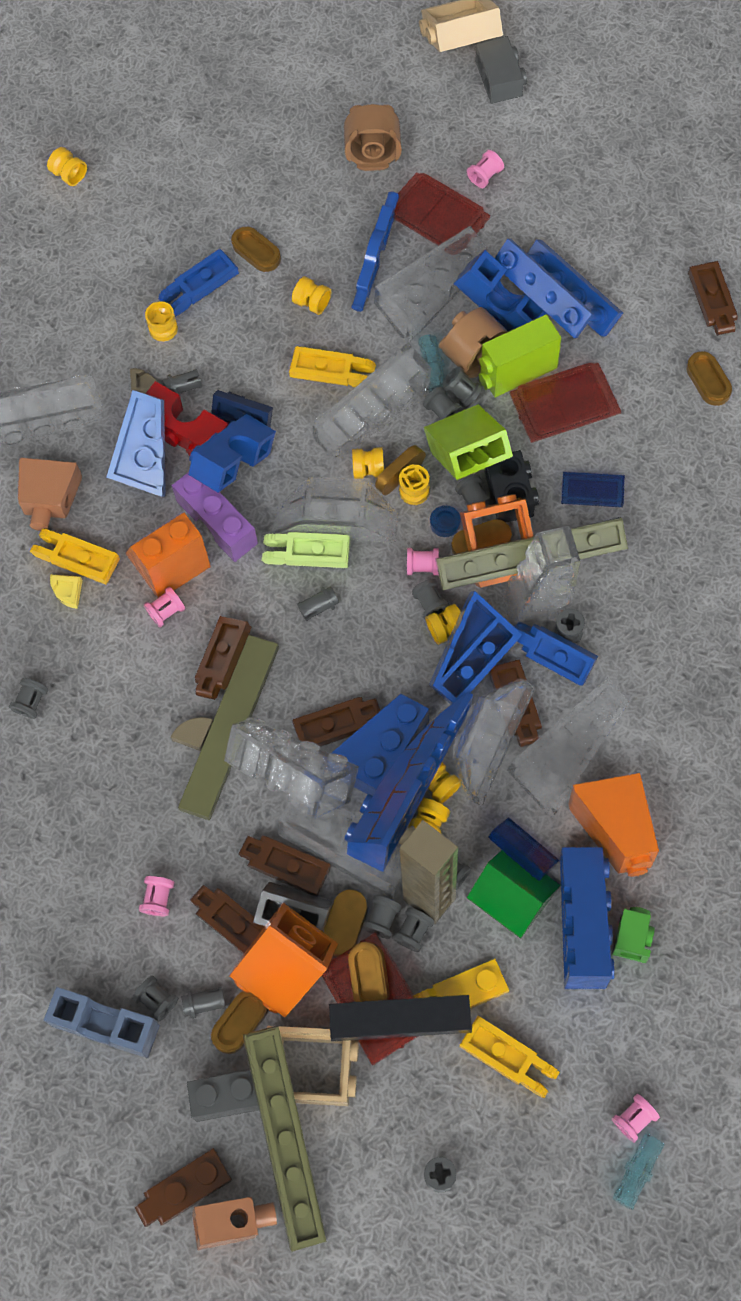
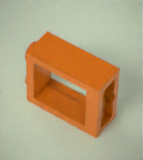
(480, 509)

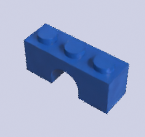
(483, 286)
(219, 458)

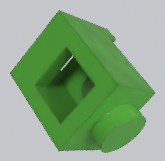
(634, 935)

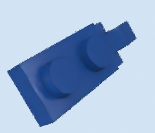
(556, 652)

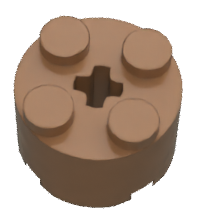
(372, 136)
(466, 338)

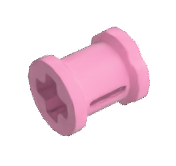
(485, 169)
(422, 561)
(160, 616)
(156, 896)
(635, 1118)

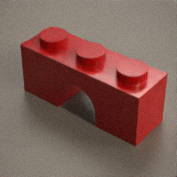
(180, 433)

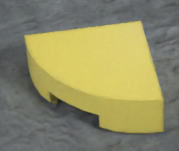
(67, 589)

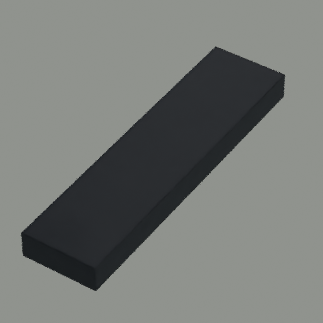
(400, 1018)

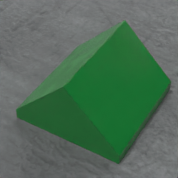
(511, 893)

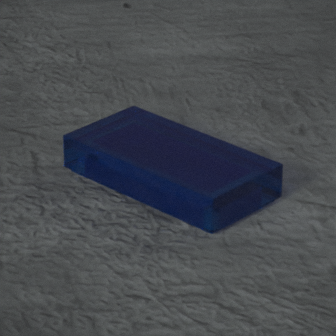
(592, 489)
(523, 848)

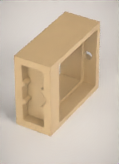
(460, 23)
(349, 1053)

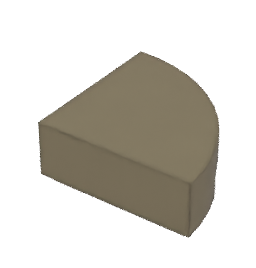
(140, 380)
(192, 732)

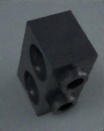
(518, 484)

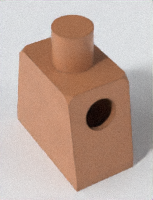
(46, 489)
(215, 1228)

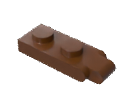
(713, 297)
(221, 656)
(335, 721)
(530, 722)
(285, 864)
(226, 917)
(183, 1189)

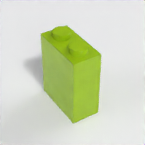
(519, 356)
(468, 441)

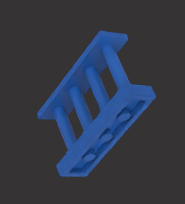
(558, 288)

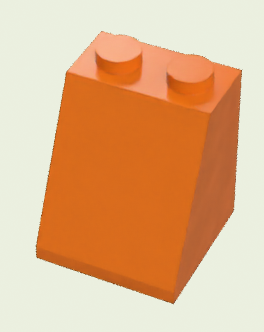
(170, 555)
(618, 820)
(284, 961)

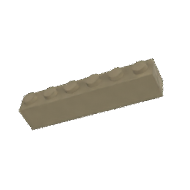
(428, 870)

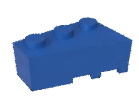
(473, 648)
(383, 740)

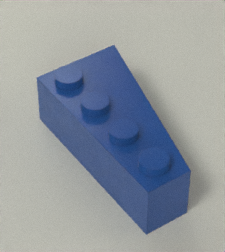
(585, 918)

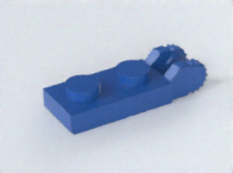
(199, 281)

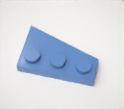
(141, 445)

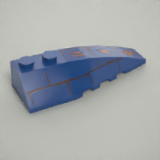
(403, 788)

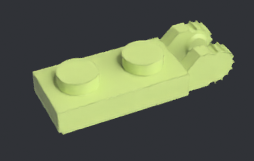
(308, 549)

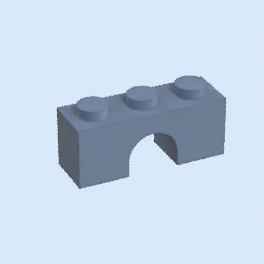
(101, 1023)

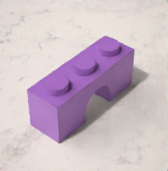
(223, 520)

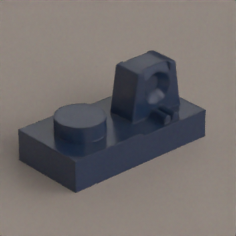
(232, 407)

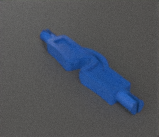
(376, 244)

